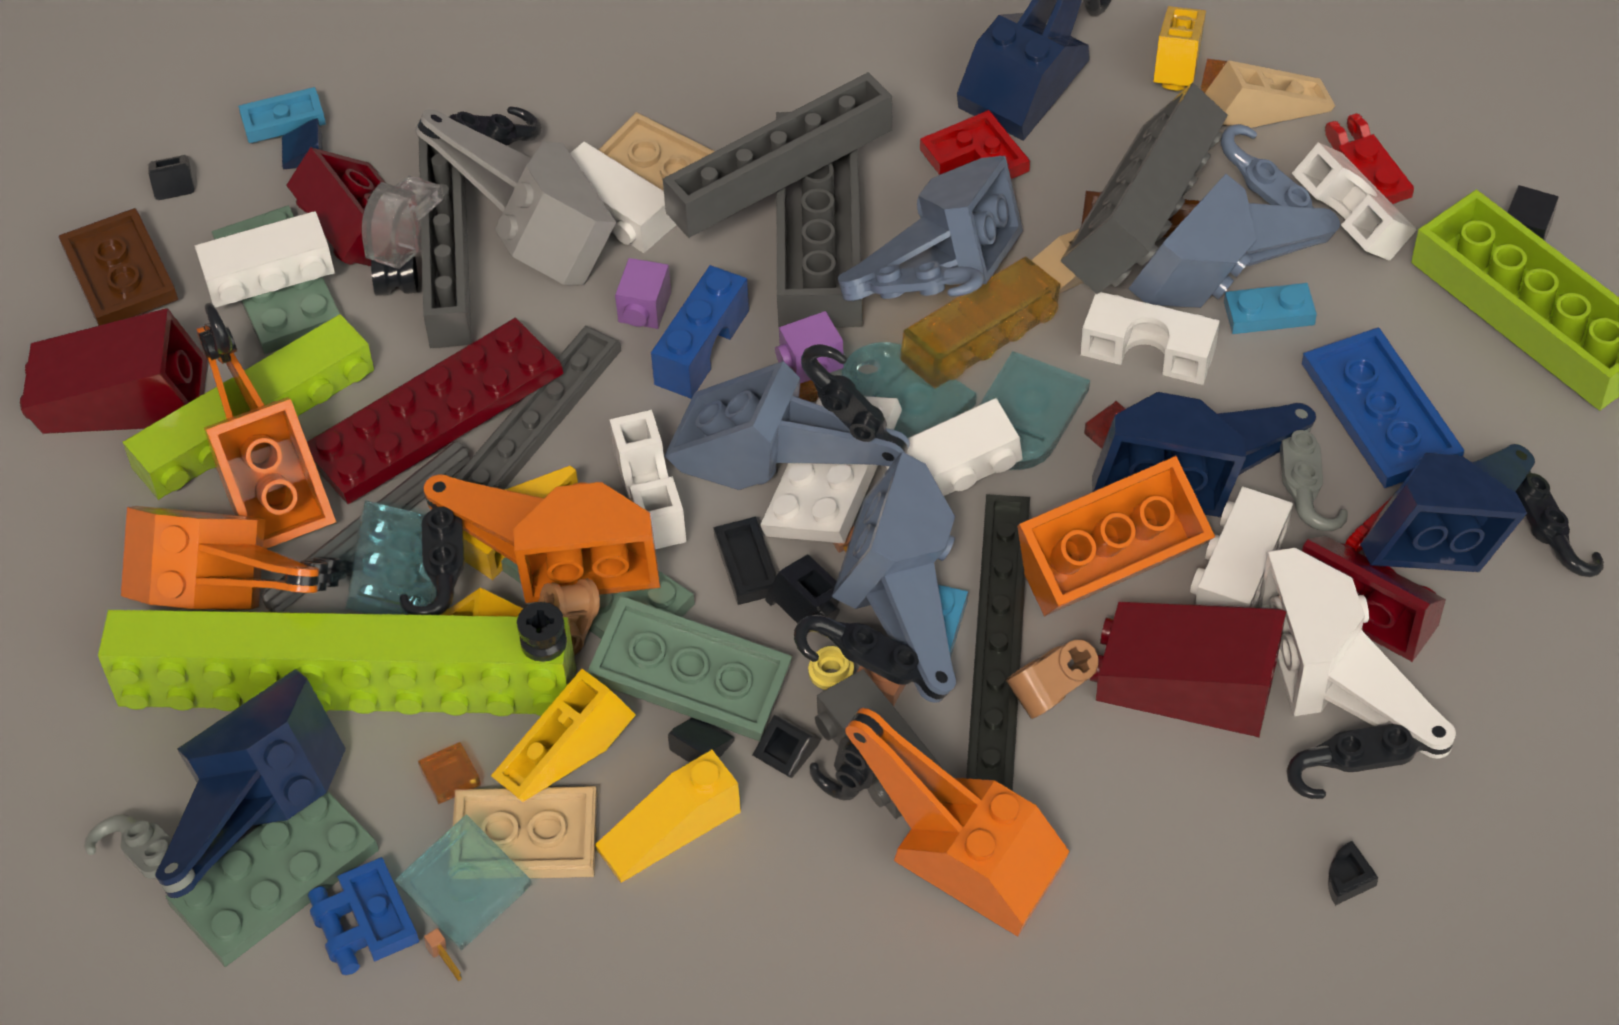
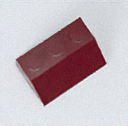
(338, 193)
(1399, 610)

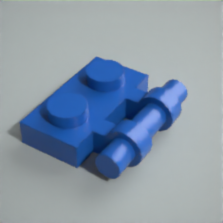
(377, 910)

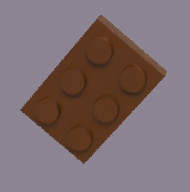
(118, 267)

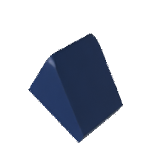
(298, 142)

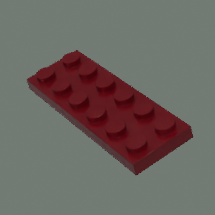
(432, 410)

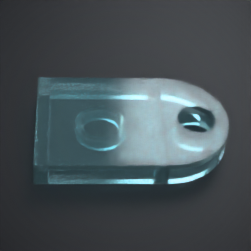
(920, 403)
(1037, 403)

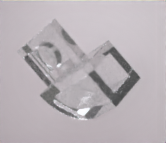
(393, 219)

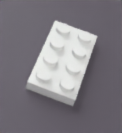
(823, 499)

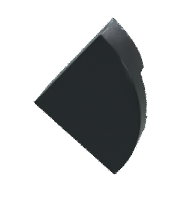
(1350, 874)

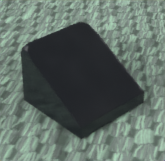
(171, 177)
(696, 738)
(785, 746)

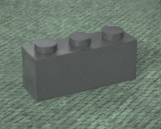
(840, 704)

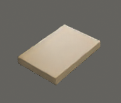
(652, 149)
(543, 835)

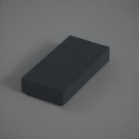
(745, 559)

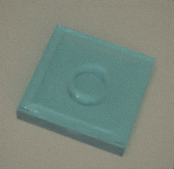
(463, 882)

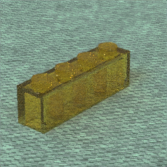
(980, 322)

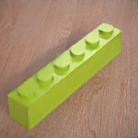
(304, 370)

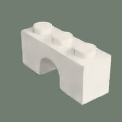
(1366, 211)
(1121, 323)
(645, 475)

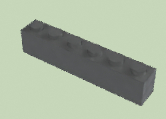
(777, 154)
(445, 254)

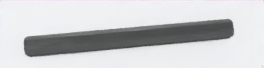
(402, 497)

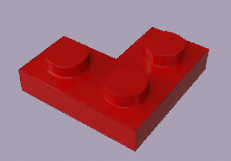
(972, 140)

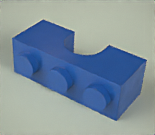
(685, 348)

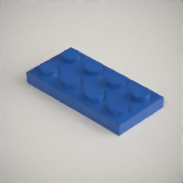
(1379, 404)

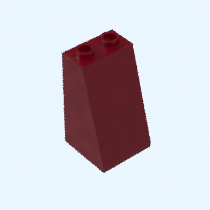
(112, 375)
(1191, 662)

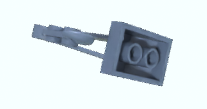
(1231, 233)
(960, 239)

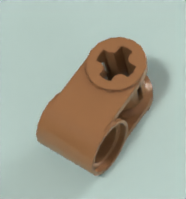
(578, 603)
(1049, 678)

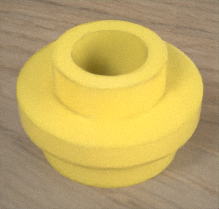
(829, 658)

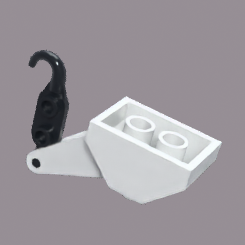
(1334, 661)

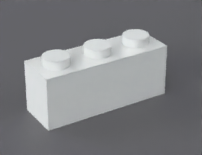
(627, 196)
(264, 259)
(967, 447)
(1239, 555)

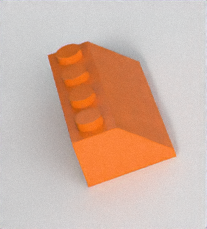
(1111, 535)

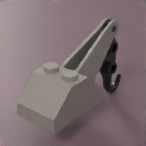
(546, 201)

